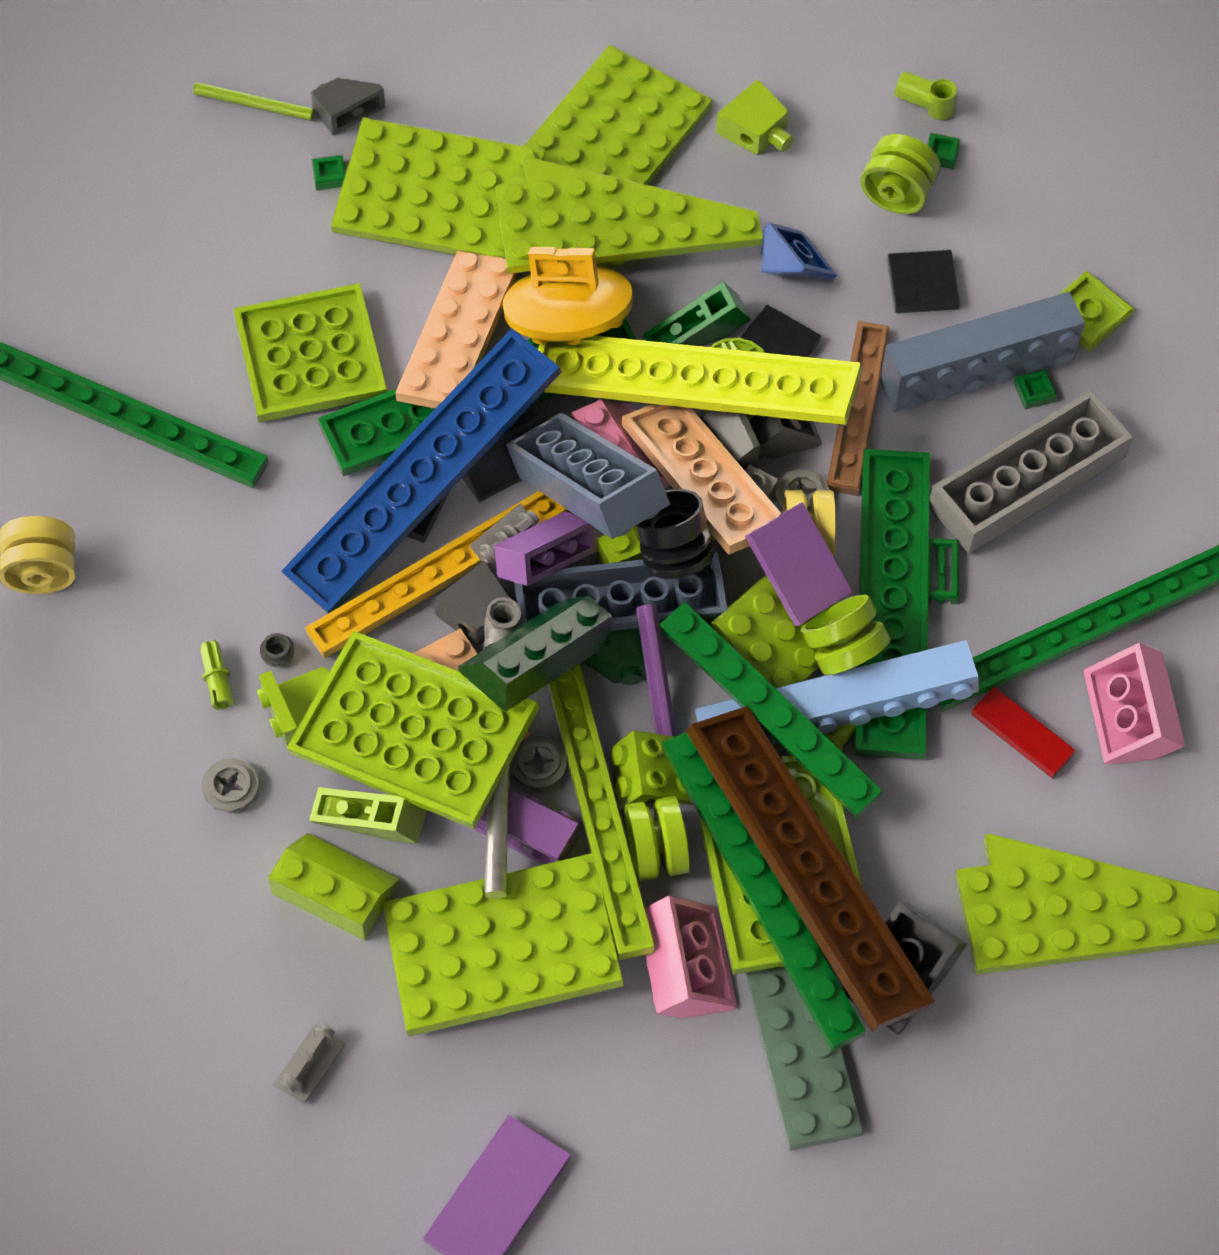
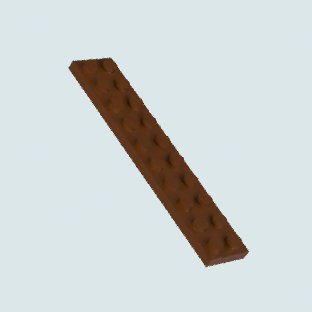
(810, 868)

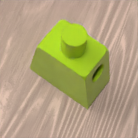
(755, 120)

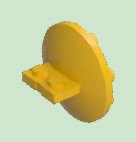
(566, 297)

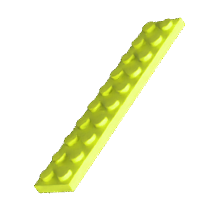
(706, 378)

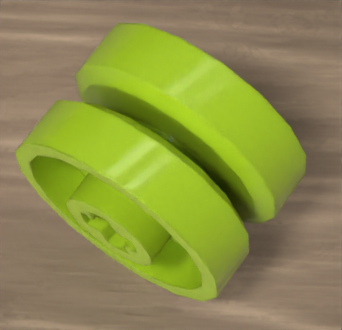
(900, 173)
(845, 634)
(662, 837)

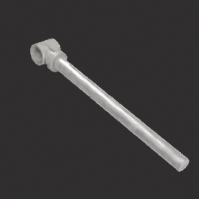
(498, 806)

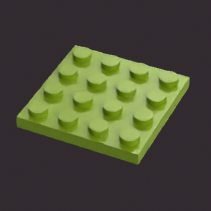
(309, 352)

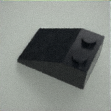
(927, 946)

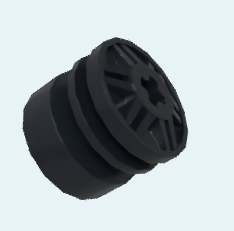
(677, 538)

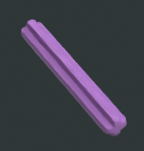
(656, 670)

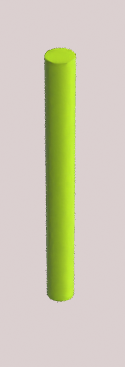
(253, 101)

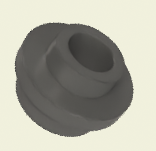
(273, 642)

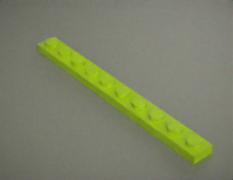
(600, 816)

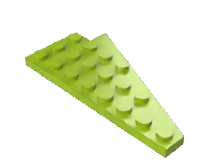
(614, 216)
(1064, 908)

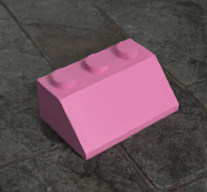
(605, 419)
(1133, 706)
(688, 960)

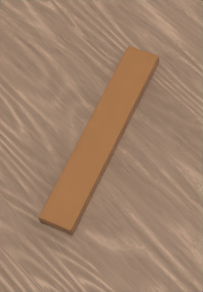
(851, 439)

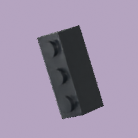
(495, 468)

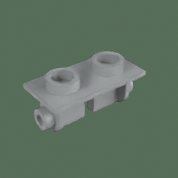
(309, 1063)

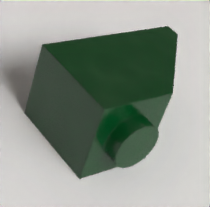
(621, 659)

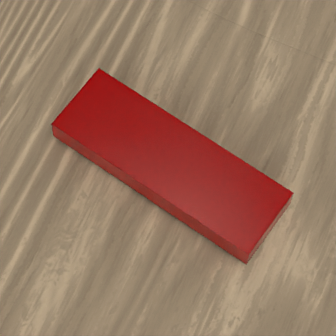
(1023, 732)

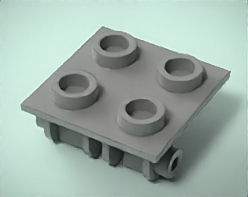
(509, 526)

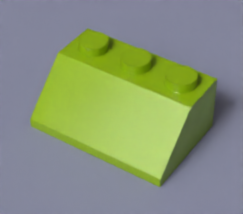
(332, 885)

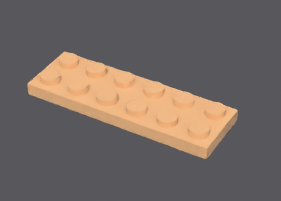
(456, 328)
(698, 462)

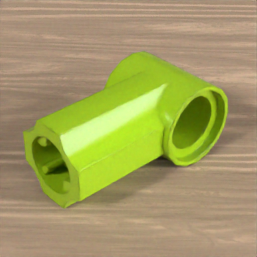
(936, 95)

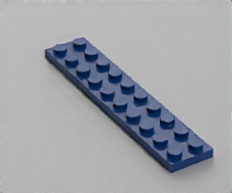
(421, 472)

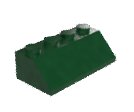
(539, 651)

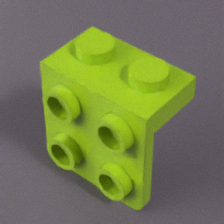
(289, 699)
(644, 770)

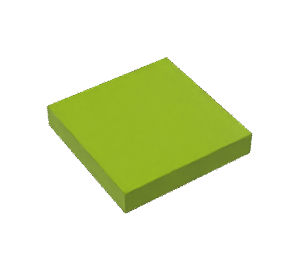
(1099, 308)

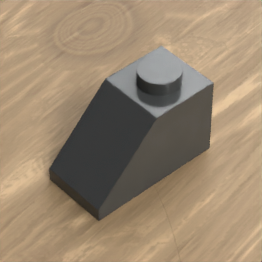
(346, 102)
(784, 436)

